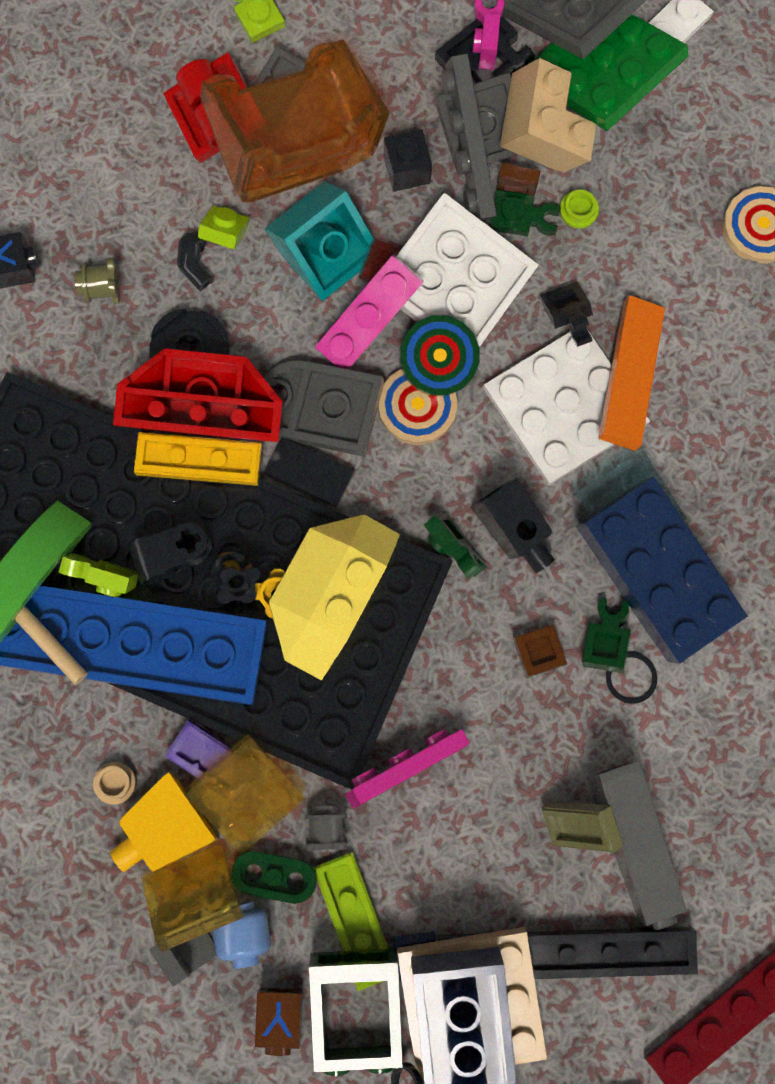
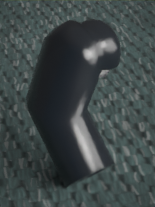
(188, 260)

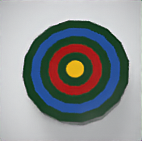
(439, 355)

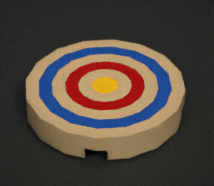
(751, 224)
(415, 415)

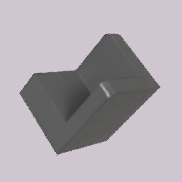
(184, 958)

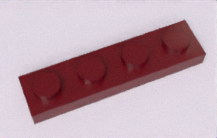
(716, 1025)

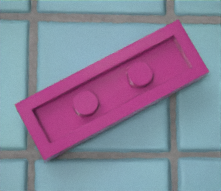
(369, 313)
(405, 766)

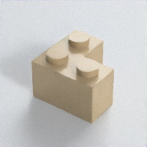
(538, 120)

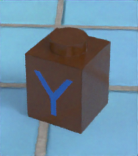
(278, 1020)

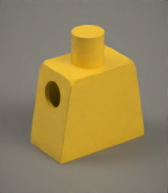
(162, 828)

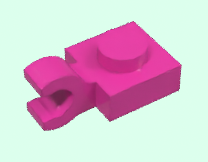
(487, 38)

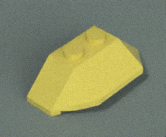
(329, 589)

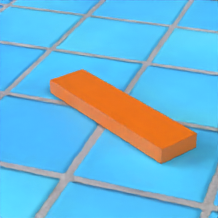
(632, 373)

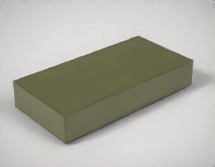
(582, 826)

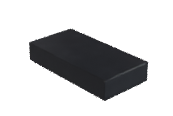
(309, 472)

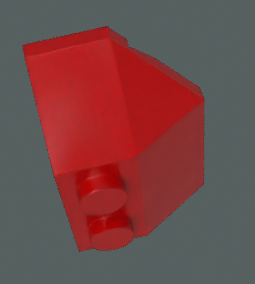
(199, 397)

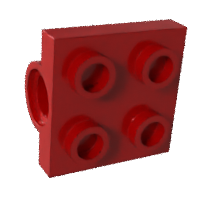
(187, 105)

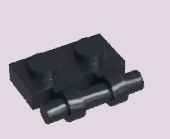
(463, 44)

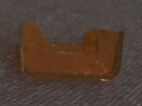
(296, 124)

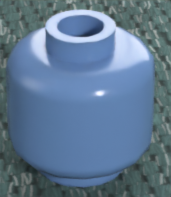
(245, 938)

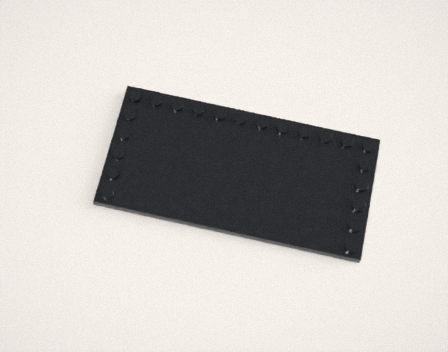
(77, 456)

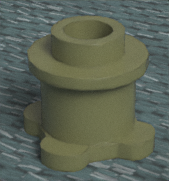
(98, 281)

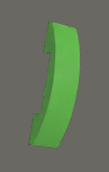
(35, 557)

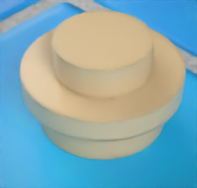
(114, 783)

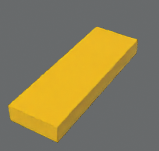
(198, 459)

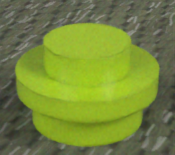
(579, 209)

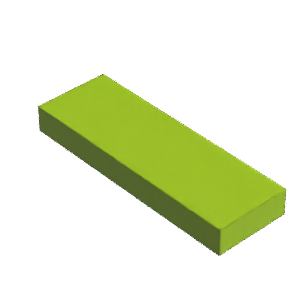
(350, 907)

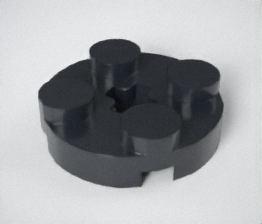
(190, 327)

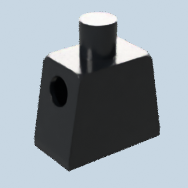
(502, 513)

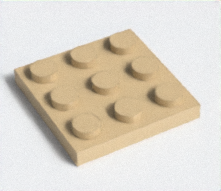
(520, 983)

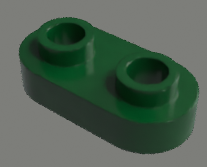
(274, 877)

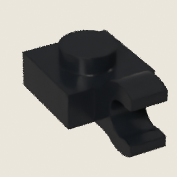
(570, 308)

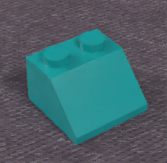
(322, 239)

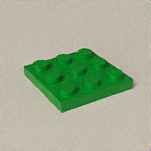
(618, 70)

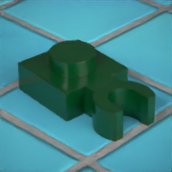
(517, 214)
(449, 539)
(608, 643)

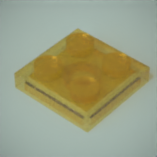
(244, 794)
(191, 898)

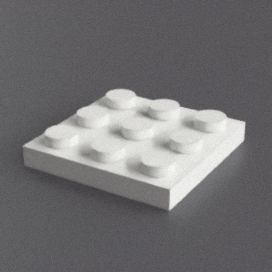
(464, 269)
(556, 405)

